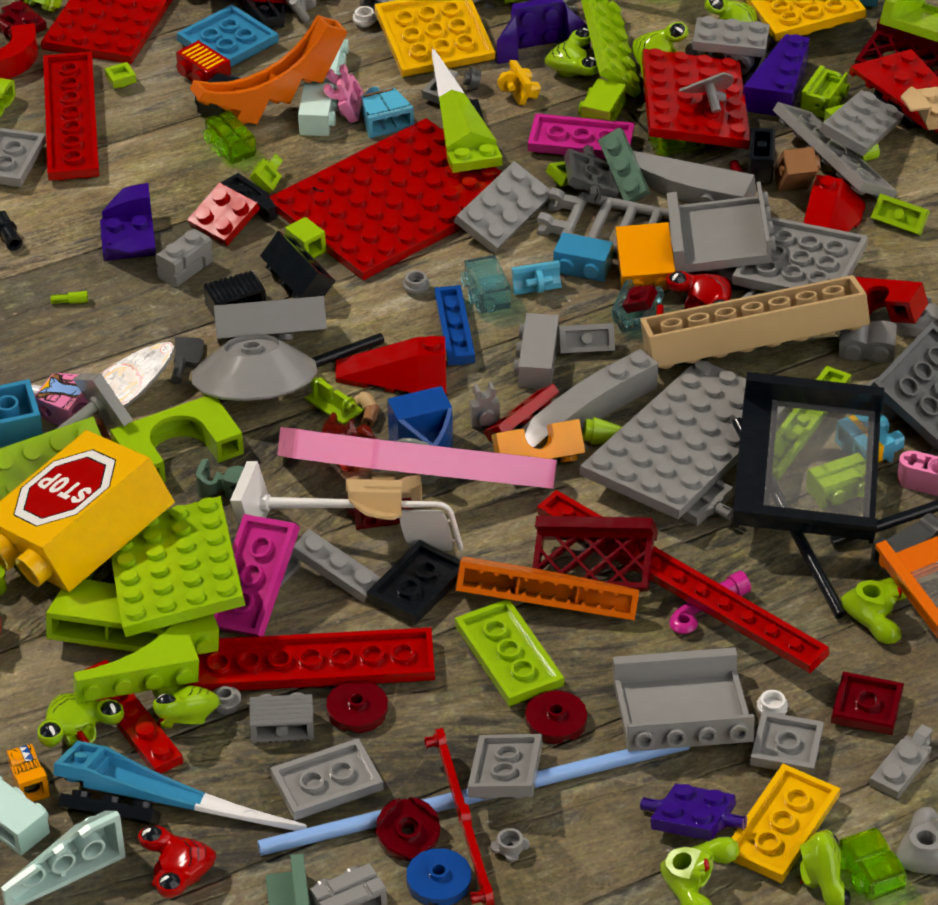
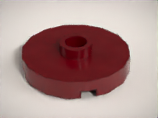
(357, 706)
(556, 716)
(411, 814)

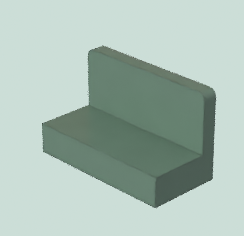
(289, 887)

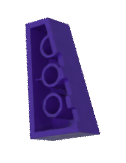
(778, 76)

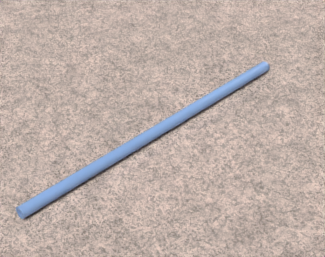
(446, 802)

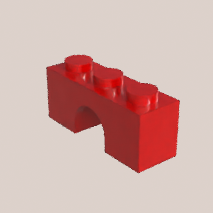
(903, 299)

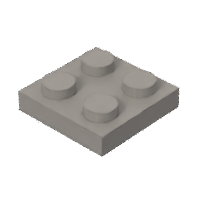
(787, 741)

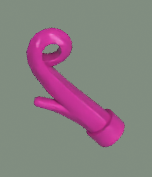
(682, 619)

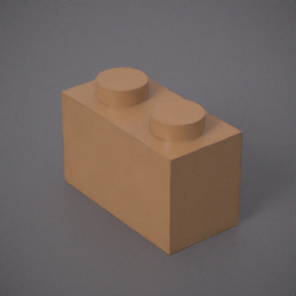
(796, 169)

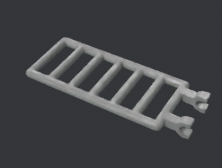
(577, 205)

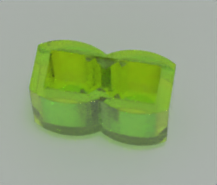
(872, 864)

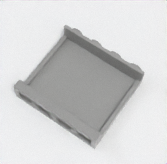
(721, 232)
(681, 699)

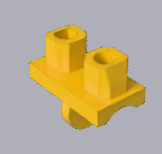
(518, 83)

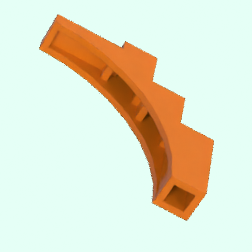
(279, 82)

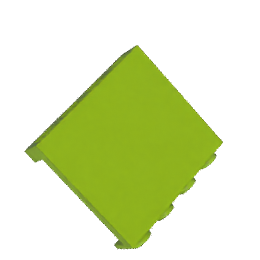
(912, 17)

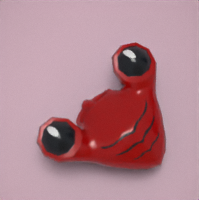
(701, 288)
(180, 860)

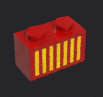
(201, 62)

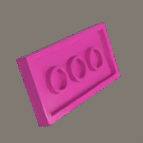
(558, 133)
(261, 557)

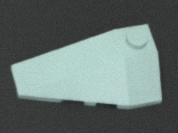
(74, 855)

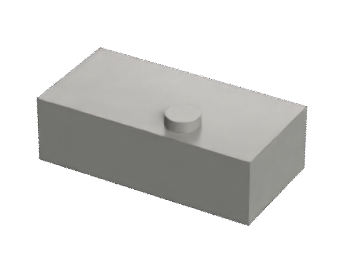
(271, 318)

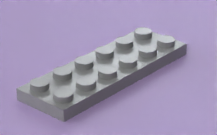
(846, 162)

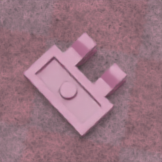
(347, 94)

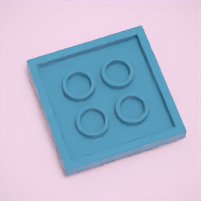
(230, 34)

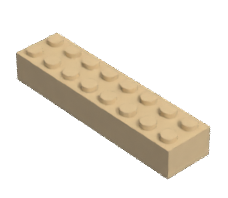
(755, 321)

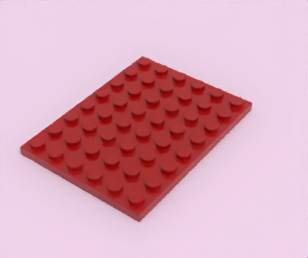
(385, 199)

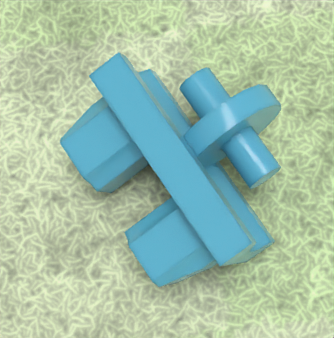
(536, 277)

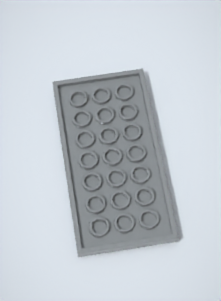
(675, 442)

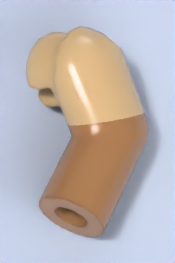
(370, 406)

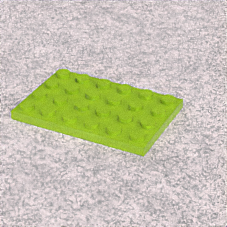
(177, 569)

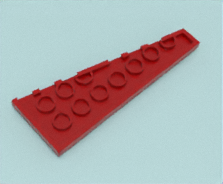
(894, 75)

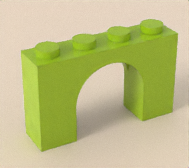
(199, 419)

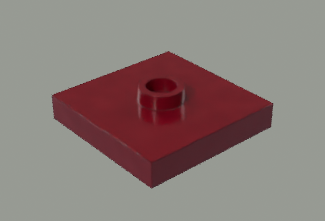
(867, 703)

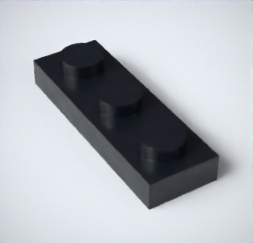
(82, 802)

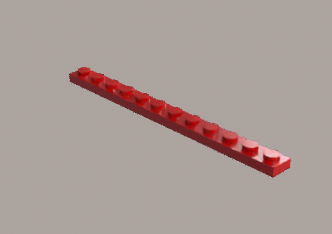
(708, 595)

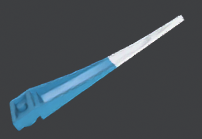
(115, 774)

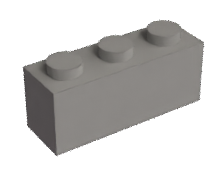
(536, 350)

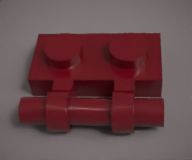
(18, 14)

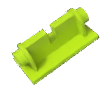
(332, 401)

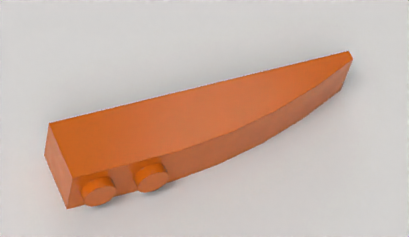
(546, 588)

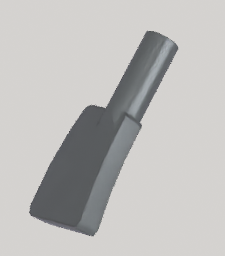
(187, 354)

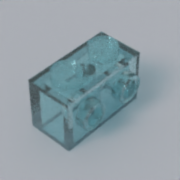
(486, 284)

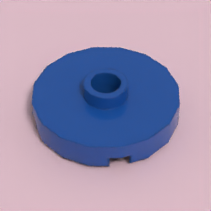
(438, 889)

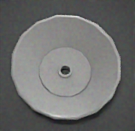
(253, 369)

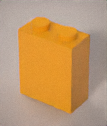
(645, 254)

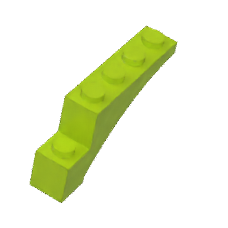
(160, 664)

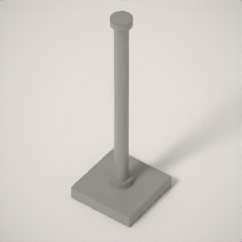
(101, 400)

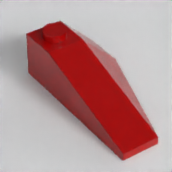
(834, 204)
(400, 366)

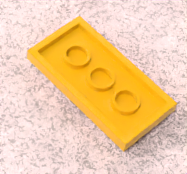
(782, 820)

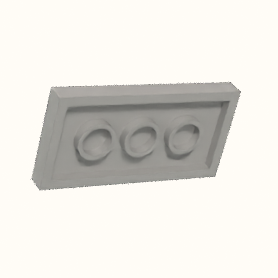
(862, 122)
(503, 207)

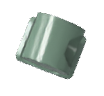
(225, 482)

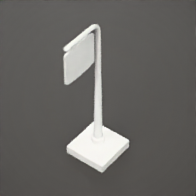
(425, 525)

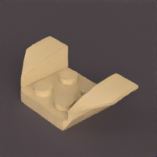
(925, 103)
(382, 492)

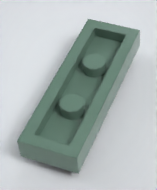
(624, 165)

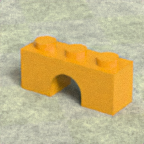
(563, 442)

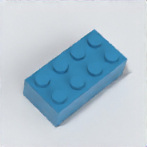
(18, 413)

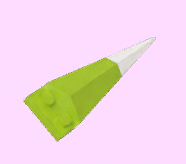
(466, 135)

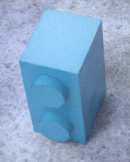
(584, 256)

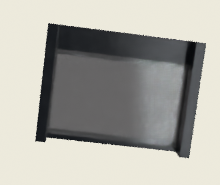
(808, 456)

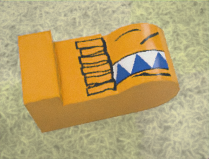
(28, 771)

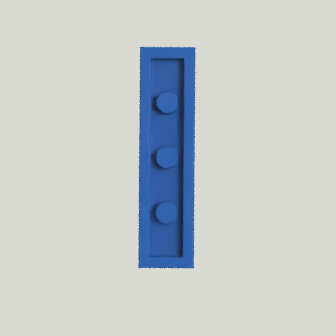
(454, 325)

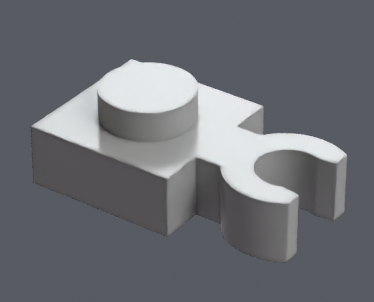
(485, 408)

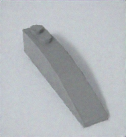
(692, 180)
(597, 395)

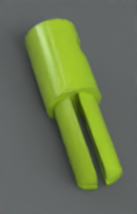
(71, 298)

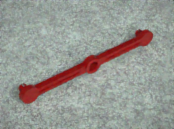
(485, 893)

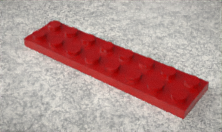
(70, 116)
(319, 659)

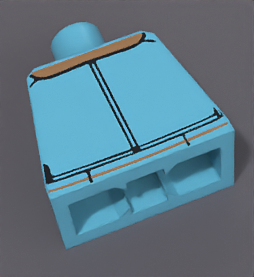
(385, 111)

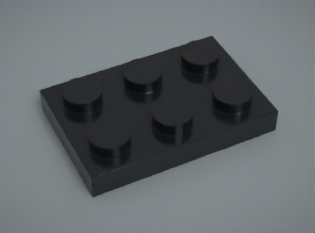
(415, 582)

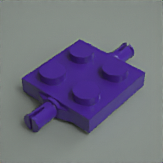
(693, 812)

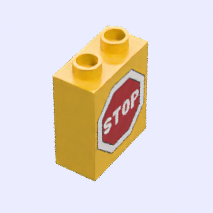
(79, 511)

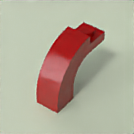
(19, 52)

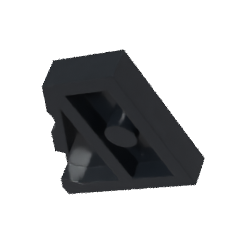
(266, 12)

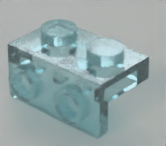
(631, 321)

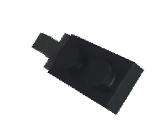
(249, 189)

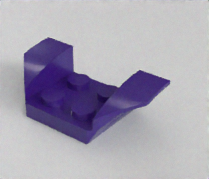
(535, 25)
(128, 225)

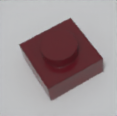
(639, 298)

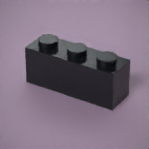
(296, 267)

